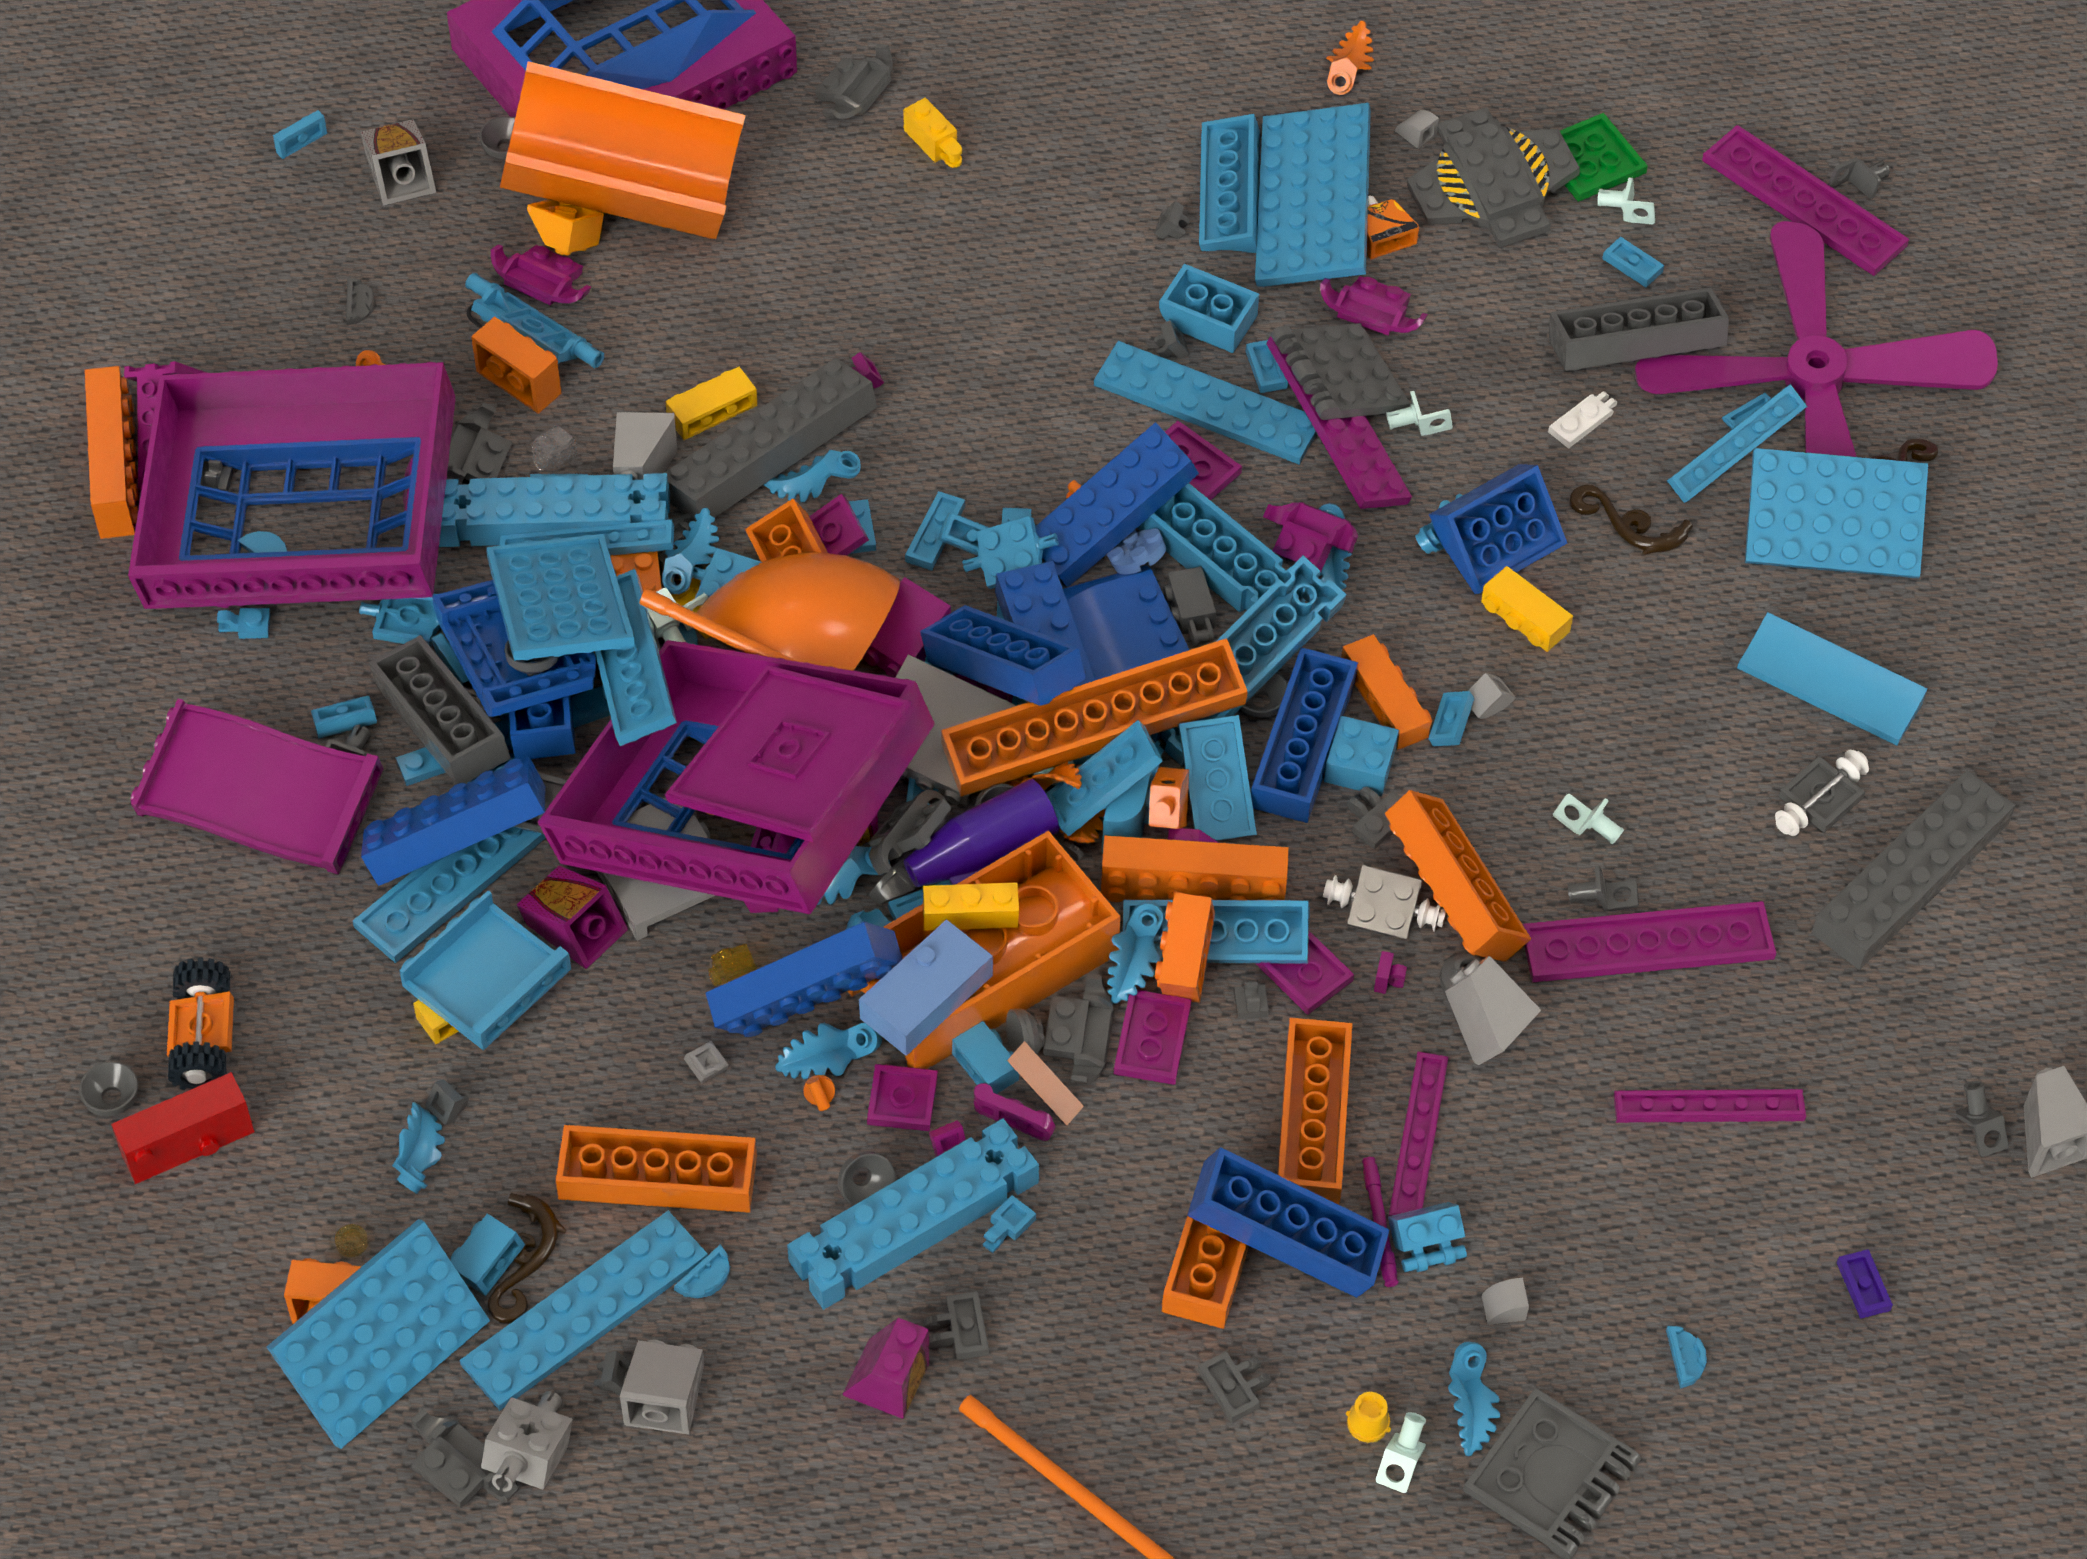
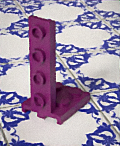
(147, 386)

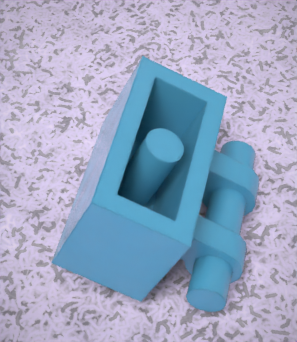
(1428, 1227)

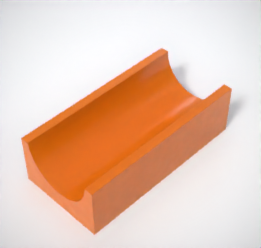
(622, 150)
(1059, 938)

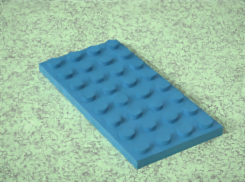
(1313, 195)

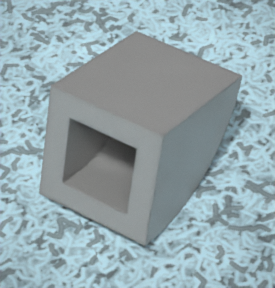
(1419, 128)
(1490, 696)
(1506, 1302)

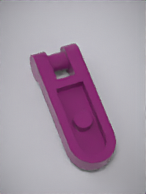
(1031, 1122)

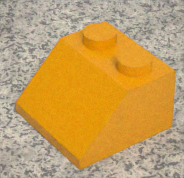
(566, 226)

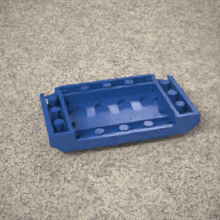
(1124, 622)
(478, 638)

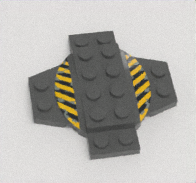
(1493, 176)

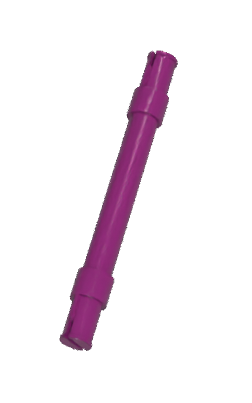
(1373, 1186)

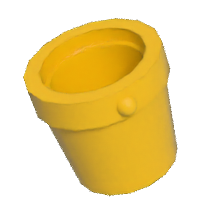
(1369, 1417)

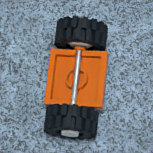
(199, 1023)

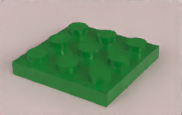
(1602, 156)

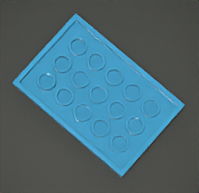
(1836, 513)
(559, 597)
(378, 1333)

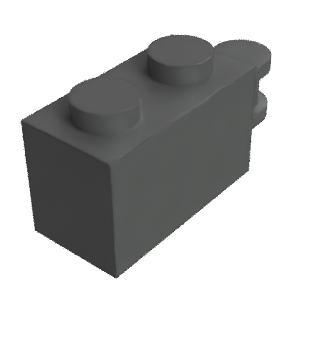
(1191, 604)

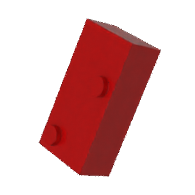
(183, 1128)

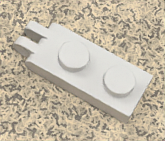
(1582, 419)

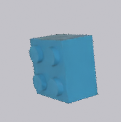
(1361, 755)

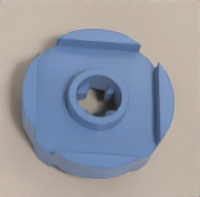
(1137, 550)

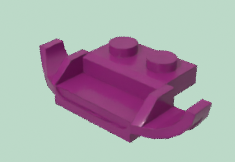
(540, 274)
(1372, 305)
(1310, 532)

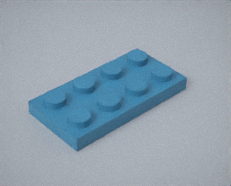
(1105, 777)
(1218, 778)

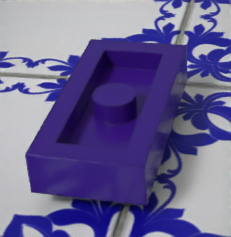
(1864, 1283)

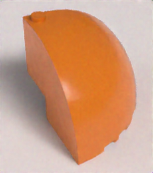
(808, 606)

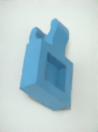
(248, 624)
(1009, 1219)

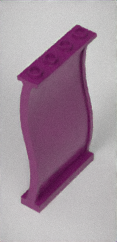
(257, 786)

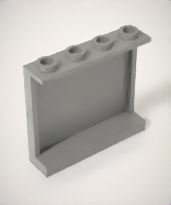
(950, 704)
(649, 902)

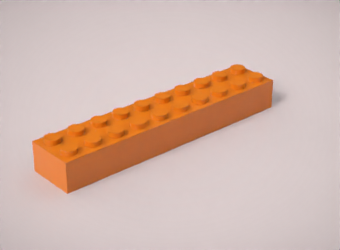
(1092, 715)

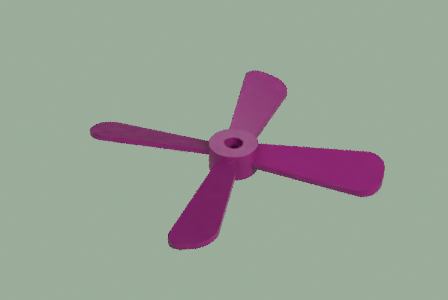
(1820, 364)

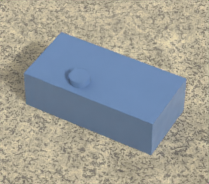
(926, 987)

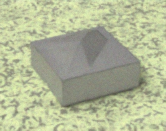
(706, 1062)

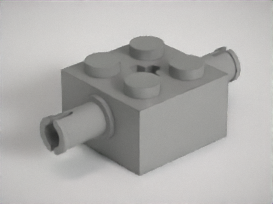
(527, 1442)

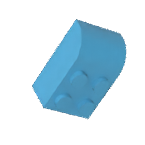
(1209, 308)
(1129, 811)

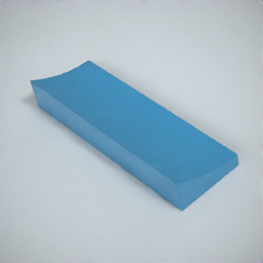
(1229, 184)
(1833, 678)
(1249, 930)

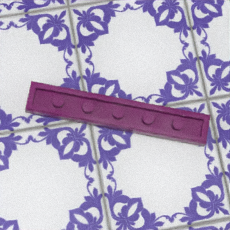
(1709, 1105)
(1418, 1133)

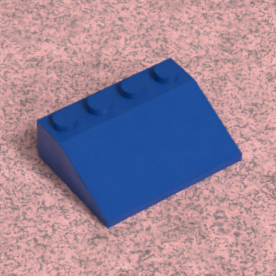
(1499, 526)

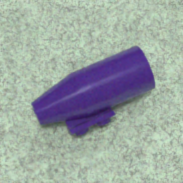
(983, 835)

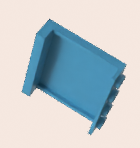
(483, 971)

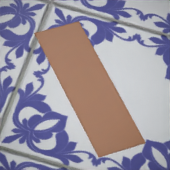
(1045, 1083)

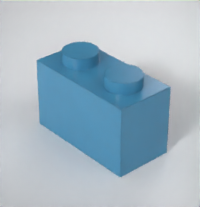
(985, 1057)
(486, 1253)

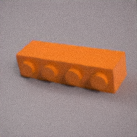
(1387, 692)

